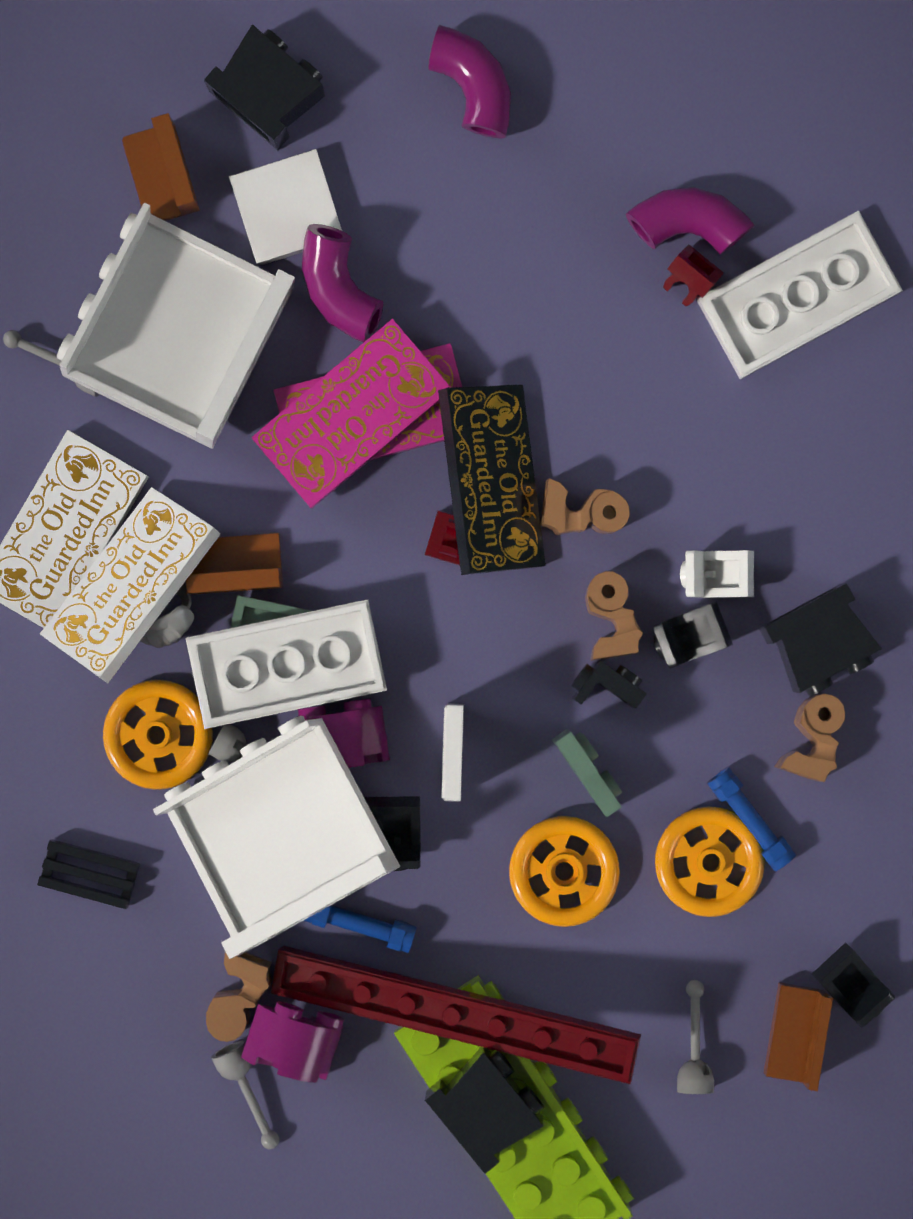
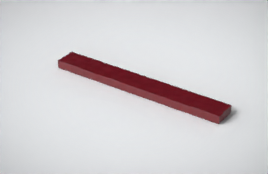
(456, 1014)

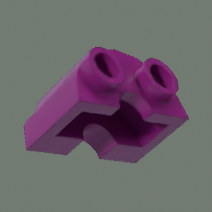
(356, 731)
(292, 1043)

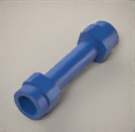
(775, 849)
(398, 935)

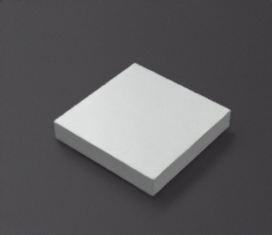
(281, 203)
(452, 752)

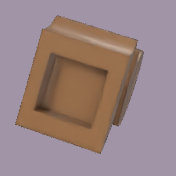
(602, 510)
(605, 600)
(816, 720)
(229, 1009)

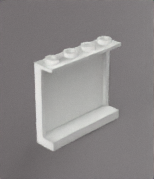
(174, 327)
(279, 833)

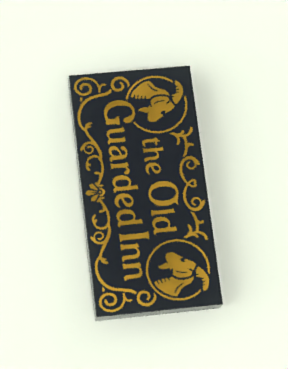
(491, 478)

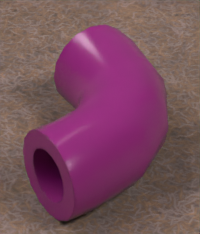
(478, 76)
(689, 212)
(332, 286)

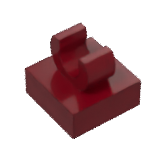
(695, 272)
(443, 540)

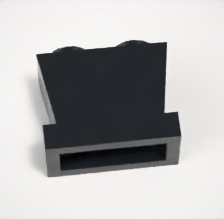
(266, 85)
(821, 640)
(486, 1107)

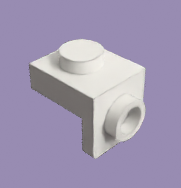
(718, 574)

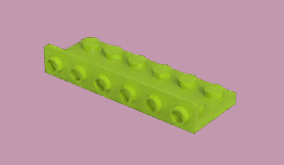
(550, 1170)

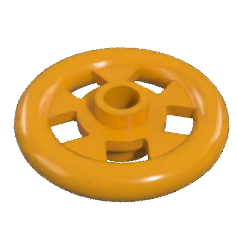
(118, 733)
(683, 889)
(547, 906)

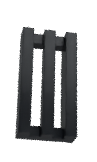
(51, 864)

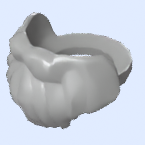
(172, 626)

